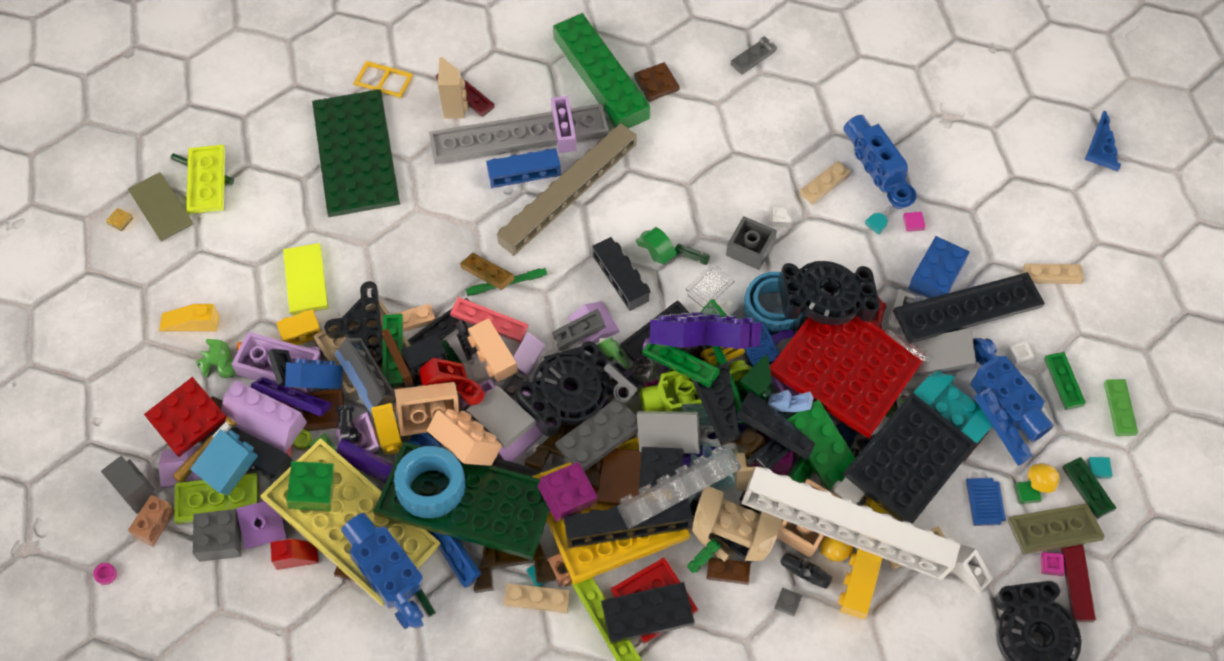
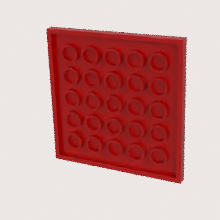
(849, 368)

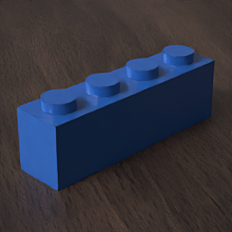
(523, 168)

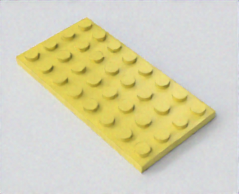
(351, 496)

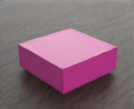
(914, 221)
(1052, 564)

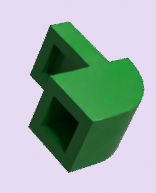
(658, 245)

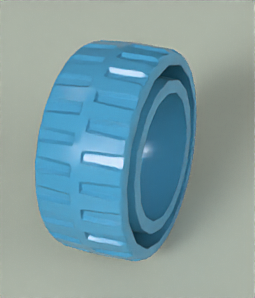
(774, 322)
(423, 460)

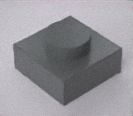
(788, 602)

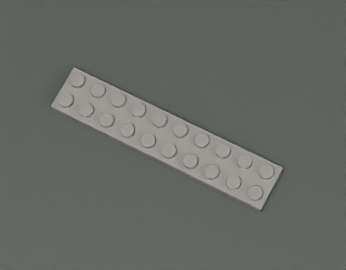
(513, 134)

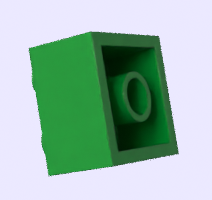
(310, 486)

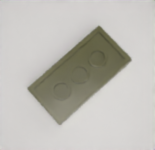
(160, 206)
(1055, 528)

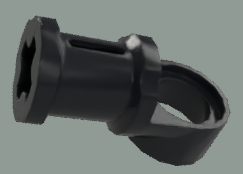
(346, 424)

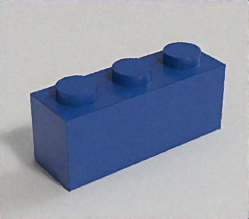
(313, 374)

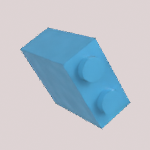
(224, 461)

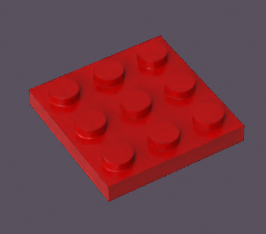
(185, 416)
(651, 577)

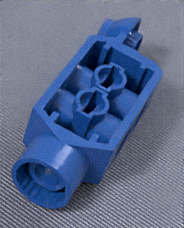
(881, 160)
(1011, 389)
(385, 568)

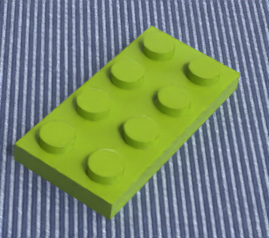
(200, 497)

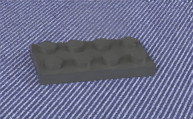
(599, 435)

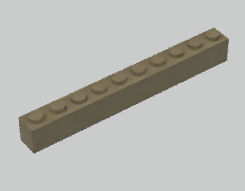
(566, 189)

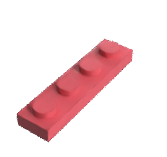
(475, 313)

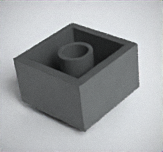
(751, 242)
(129, 482)
(216, 535)

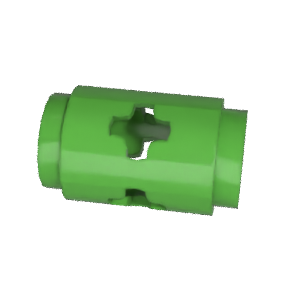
(611, 348)

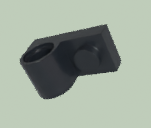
(625, 378)

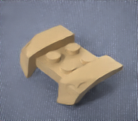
(736, 524)

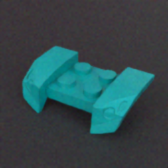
(954, 405)

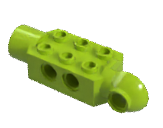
(678, 389)

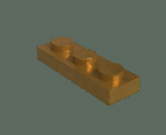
(487, 271)

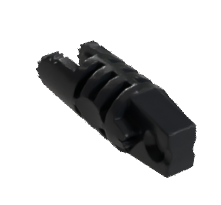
(462, 337)
(806, 570)

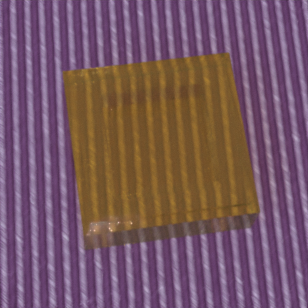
(119, 219)

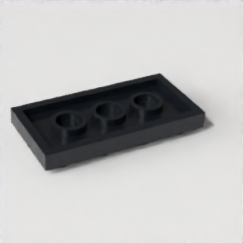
(647, 612)

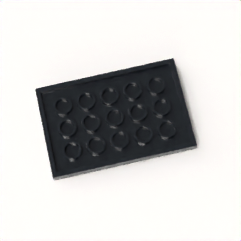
(909, 459)

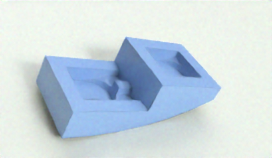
(786, 403)

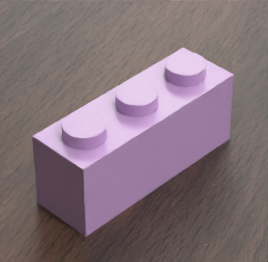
(563, 124)

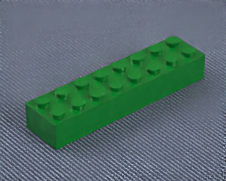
(601, 71)

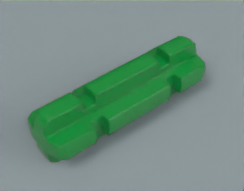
(703, 556)

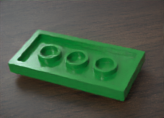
(830, 453)

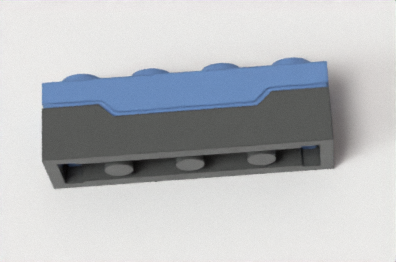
(364, 373)

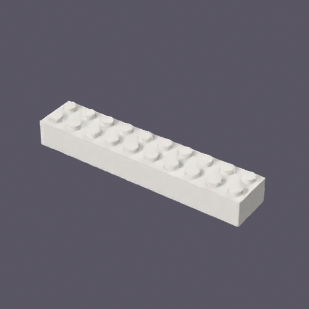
(851, 523)

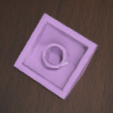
(611, 328)
(367, 435)
(170, 463)

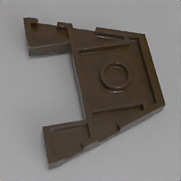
(540, 456)
(496, 559)

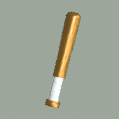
(184, 470)

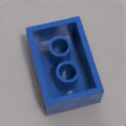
(938, 268)

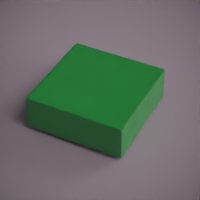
(1027, 493)

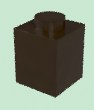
(749, 443)

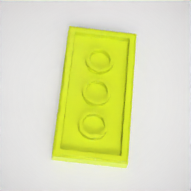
(205, 179)
(305, 278)

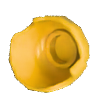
(1043, 477)
(834, 549)

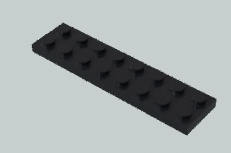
(968, 307)

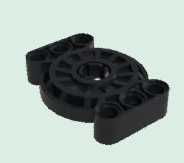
(810, 290)
(558, 403)
(1037, 615)

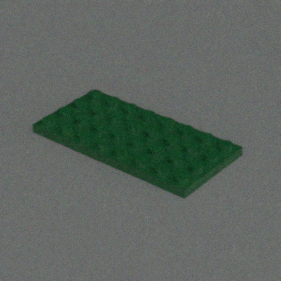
(355, 153)
(496, 510)

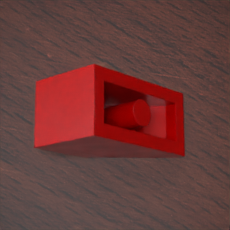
(442, 371)
(293, 553)

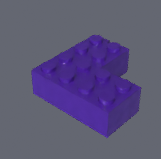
(700, 329)

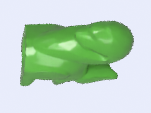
(218, 355)

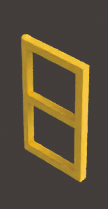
(387, 71)

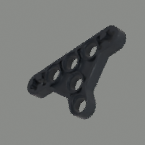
(361, 316)

